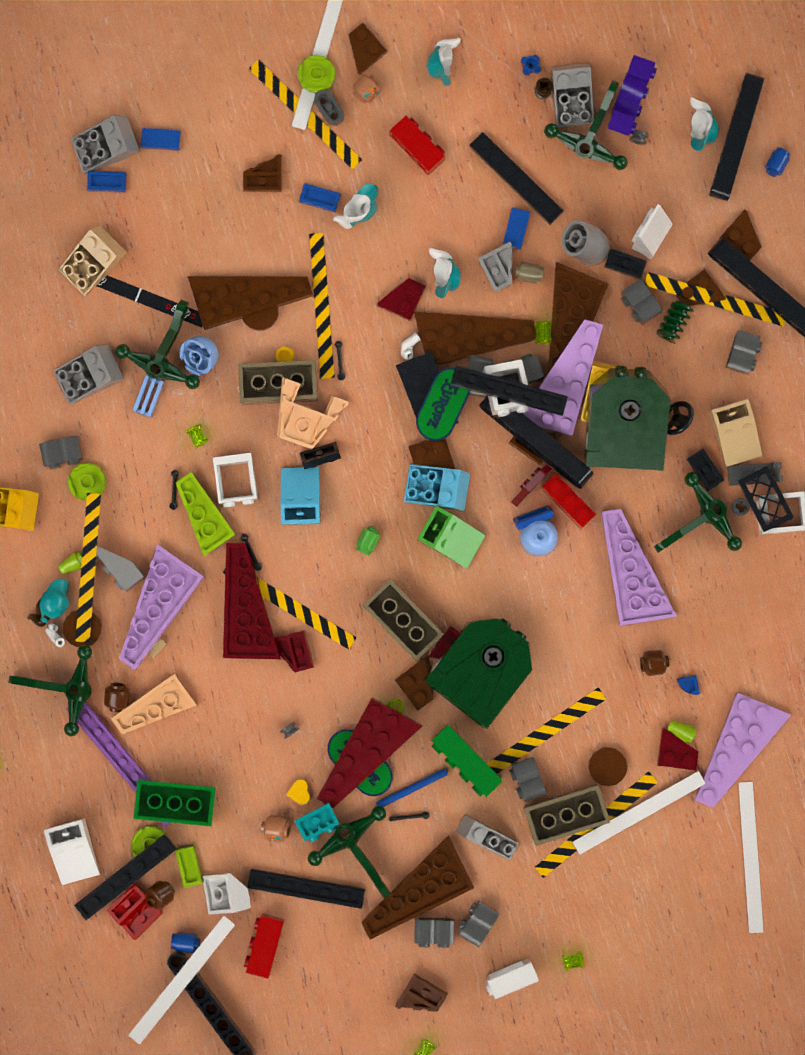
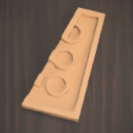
(157, 704)

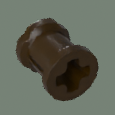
(542, 82)

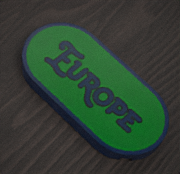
(441, 407)
(377, 782)

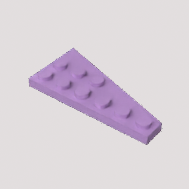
(569, 378)
(634, 582)
(161, 599)
(742, 738)

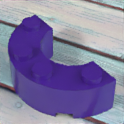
(630, 95)

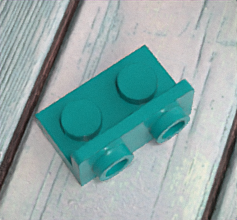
(317, 822)

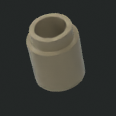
(529, 272)

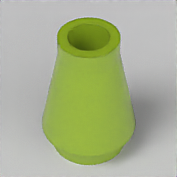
(72, 563)
(683, 731)

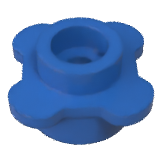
(531, 60)

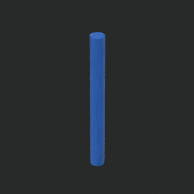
(412, 788)

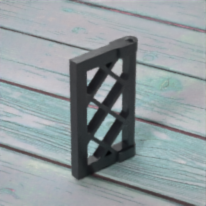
(758, 513)

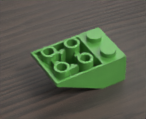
(451, 537)

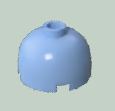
(199, 355)
(539, 538)

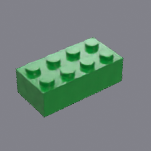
(466, 760)
(174, 803)

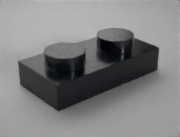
(625, 264)
(320, 455)
(705, 469)

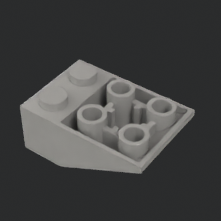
(572, 94)
(105, 144)
(88, 374)

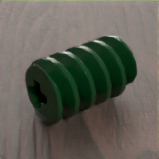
(674, 321)

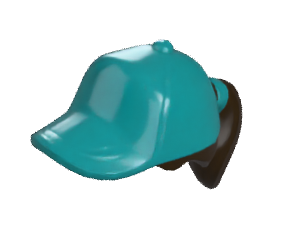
(52, 603)

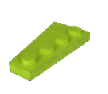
(204, 516)

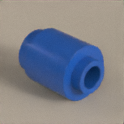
(777, 162)
(185, 942)

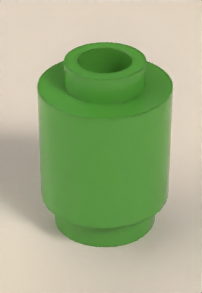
(368, 540)

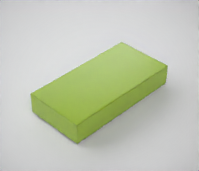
(189, 866)

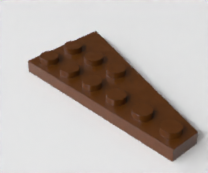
(236, 297)
(574, 299)
(460, 336)
(430, 884)

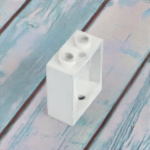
(506, 369)
(233, 460)
(801, 497)
(511, 978)

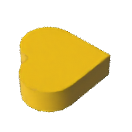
(299, 792)

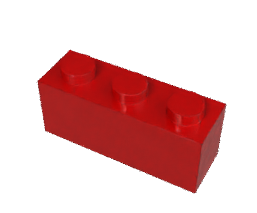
(417, 144)
(568, 501)
(264, 945)

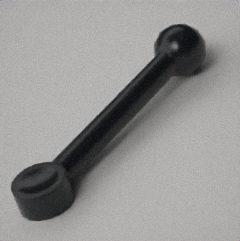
(338, 344)
(173, 505)
(244, 537)
(425, 815)

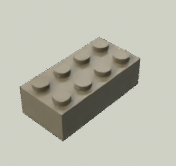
(262, 381)
(403, 620)
(566, 814)

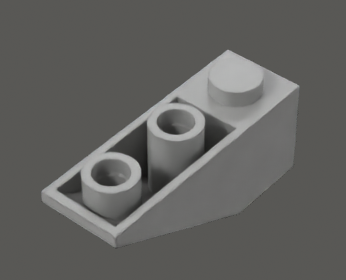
(124, 570)
(487, 837)

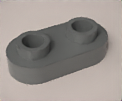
(328, 108)

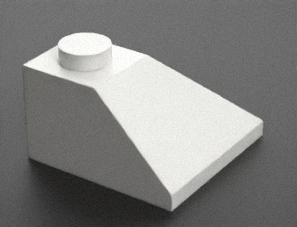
(225, 894)

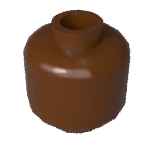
(654, 663)
(116, 697)
(159, 895)

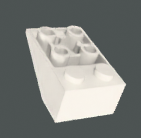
(651, 232)
(72, 851)

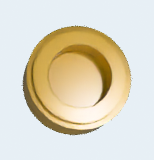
(284, 354)

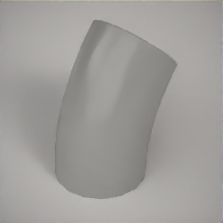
(585, 242)

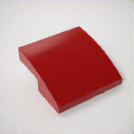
(133, 912)

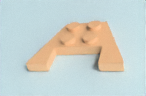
(301, 423)

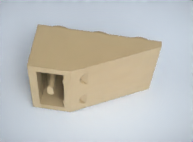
(92, 260)
(736, 432)

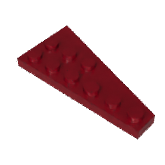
(245, 615)
(371, 743)

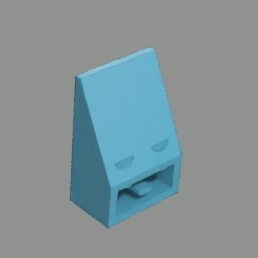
(438, 486)
(300, 496)

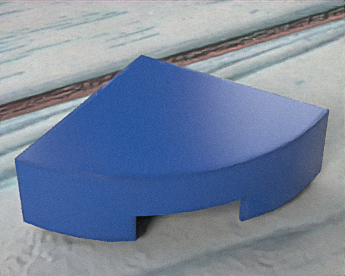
(689, 685)

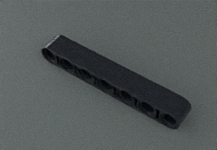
(736, 137)
(759, 284)
(542, 444)
(213, 1018)

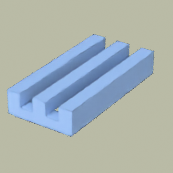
(136, 407)

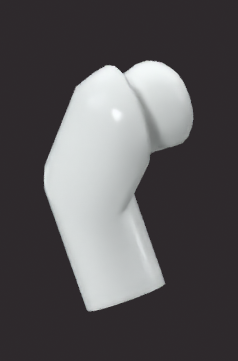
(407, 346)
(54, 637)

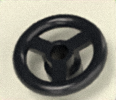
(678, 420)

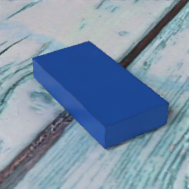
(160, 139)
(106, 181)
(319, 197)
(516, 227)
(536, 515)

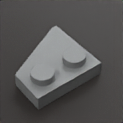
(498, 266)

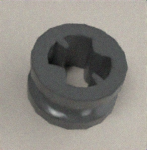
(639, 137)
(736, 511)
(289, 730)

